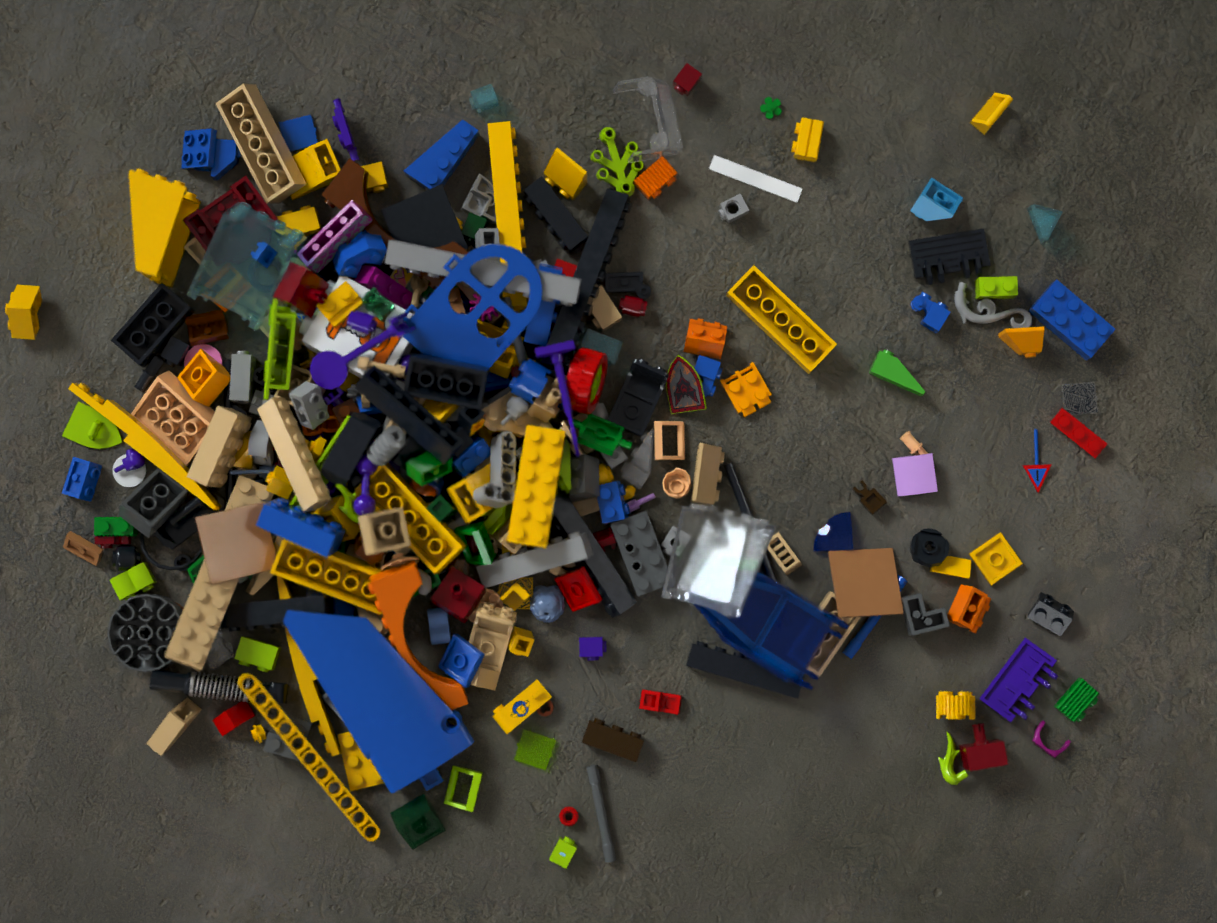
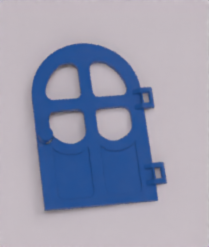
(454, 335)

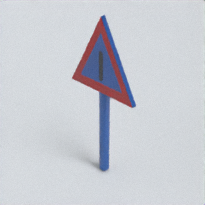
(1037, 473)

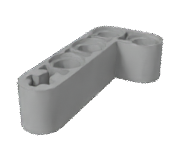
(502, 473)

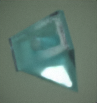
(1043, 220)

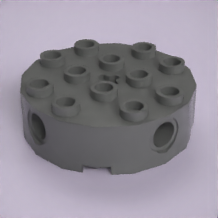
(129, 630)

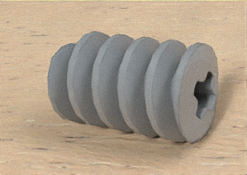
(386, 445)

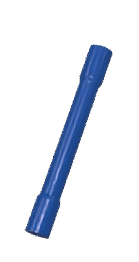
(855, 644)

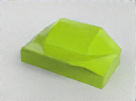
(498, 518)

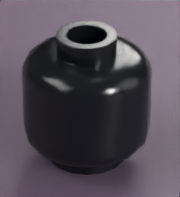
(125, 558)

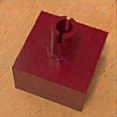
(301, 290)
(458, 595)
(982, 752)

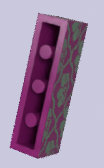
(339, 230)

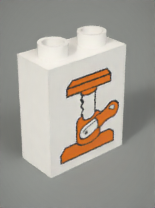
(322, 336)

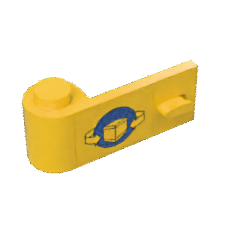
(521, 706)

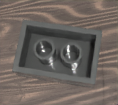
(153, 502)

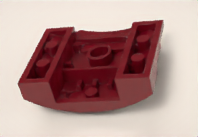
(205, 221)

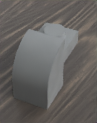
(261, 445)

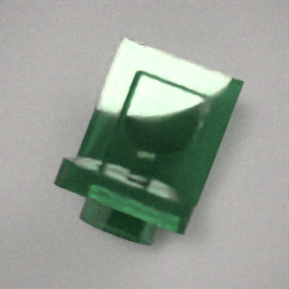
(377, 304)

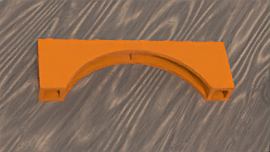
(393, 592)

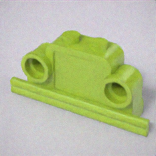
(280, 349)

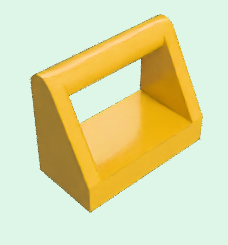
(991, 112)

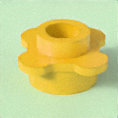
(258, 733)

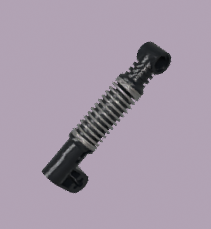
(212, 686)

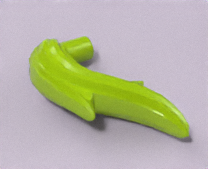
(348, 508)
(947, 764)

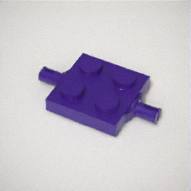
(342, 125)

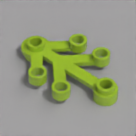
(616, 164)

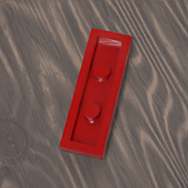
(1078, 432)

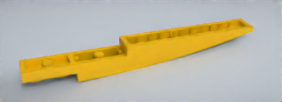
(145, 442)
(307, 684)

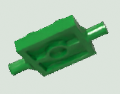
(600, 434)

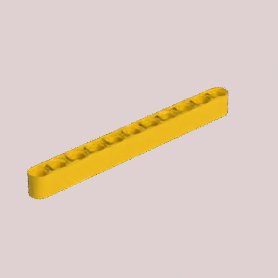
(317, 762)

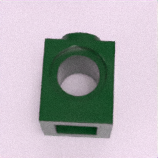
(471, 227)
(442, 508)

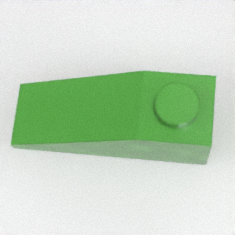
(893, 371)

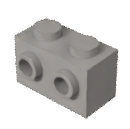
(309, 405)

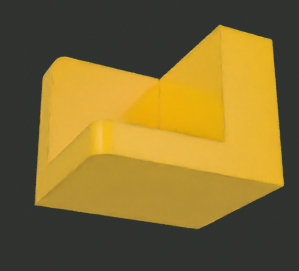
(515, 596)

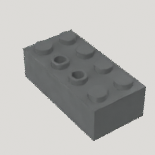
(646, 551)

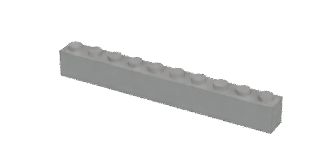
(488, 272)

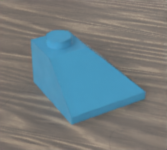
(936, 202)

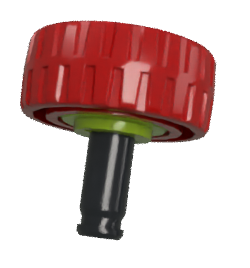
(585, 379)

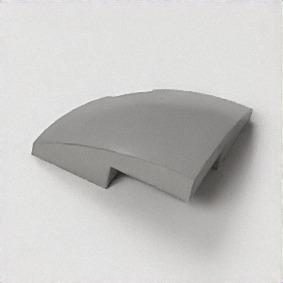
(481, 199)

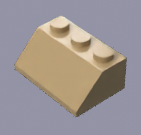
(707, 474)

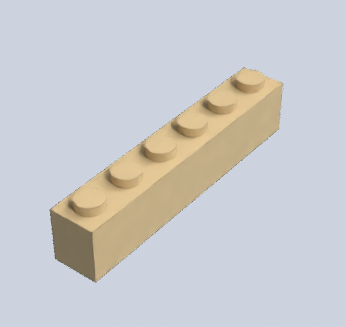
(294, 454)

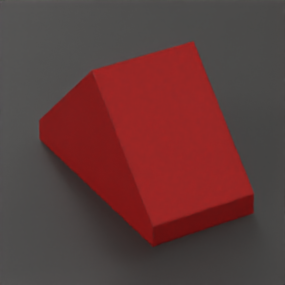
(233, 717)

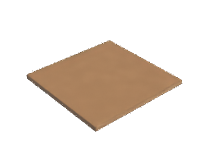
(235, 544)
(865, 582)

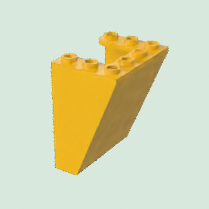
(159, 224)

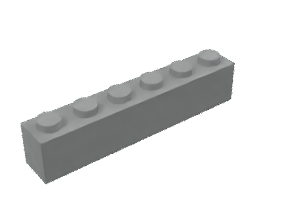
(536, 559)

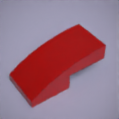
(660, 702)

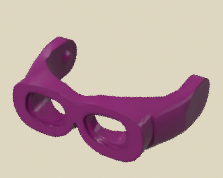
(1037, 741)

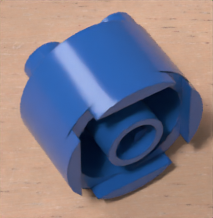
(529, 380)

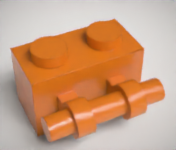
(705, 338)
(969, 608)

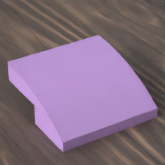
(914, 474)

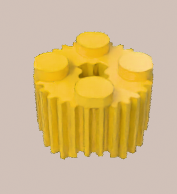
(955, 706)

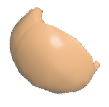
(677, 483)

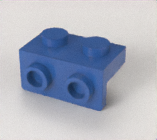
(612, 502)

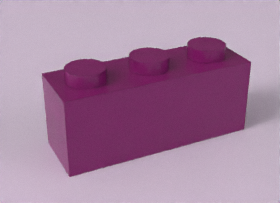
(390, 289)

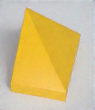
(243, 459)

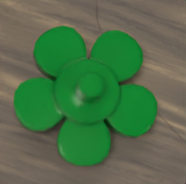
(771, 107)

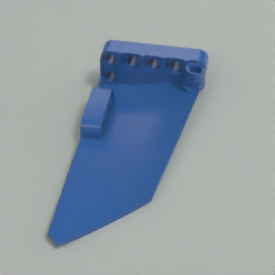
(379, 696)

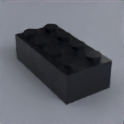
(152, 325)

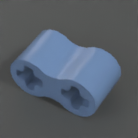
(439, 626)

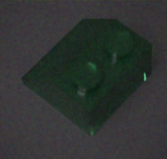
(417, 821)

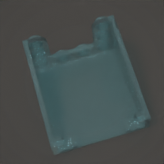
(232, 275)

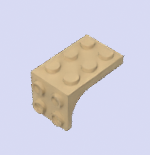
(492, 633)

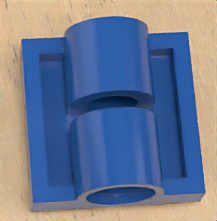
(199, 149)

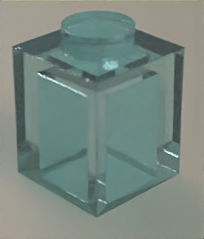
(483, 98)

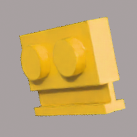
(340, 304)

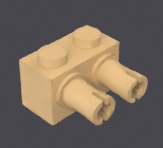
(546, 404)

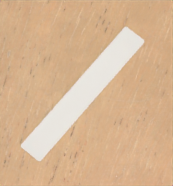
(755, 178)

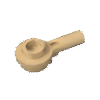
(419, 286)

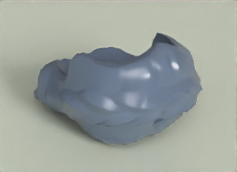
(547, 600)

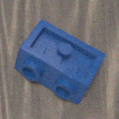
(82, 479)

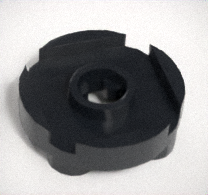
(922, 555)

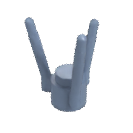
(263, 472)

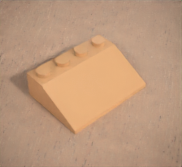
(174, 416)

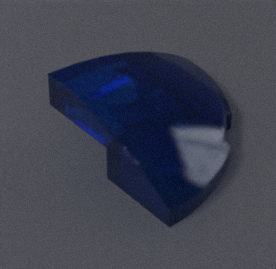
(835, 534)

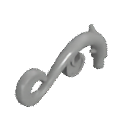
(966, 314)

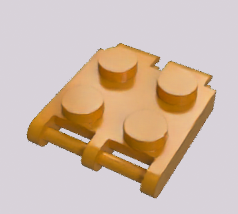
(747, 390)

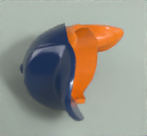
(430, 489)

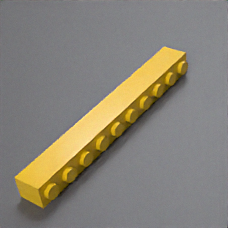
(506, 195)

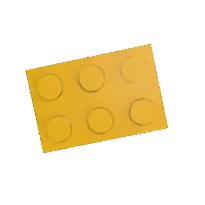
(358, 768)

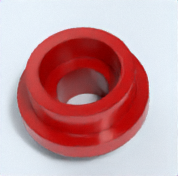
(566, 822)

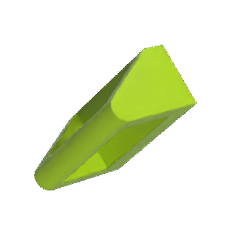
(477, 775)

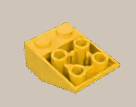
(317, 167)
(462, 494)

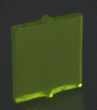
(534, 749)

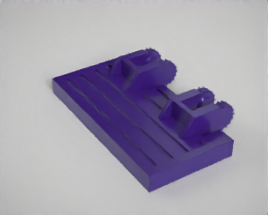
(1017, 679)

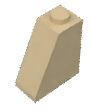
(173, 726)

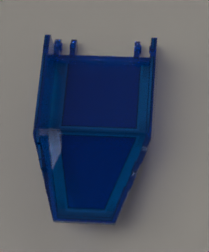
(777, 629)

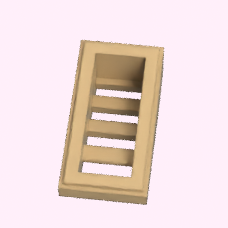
(793, 566)

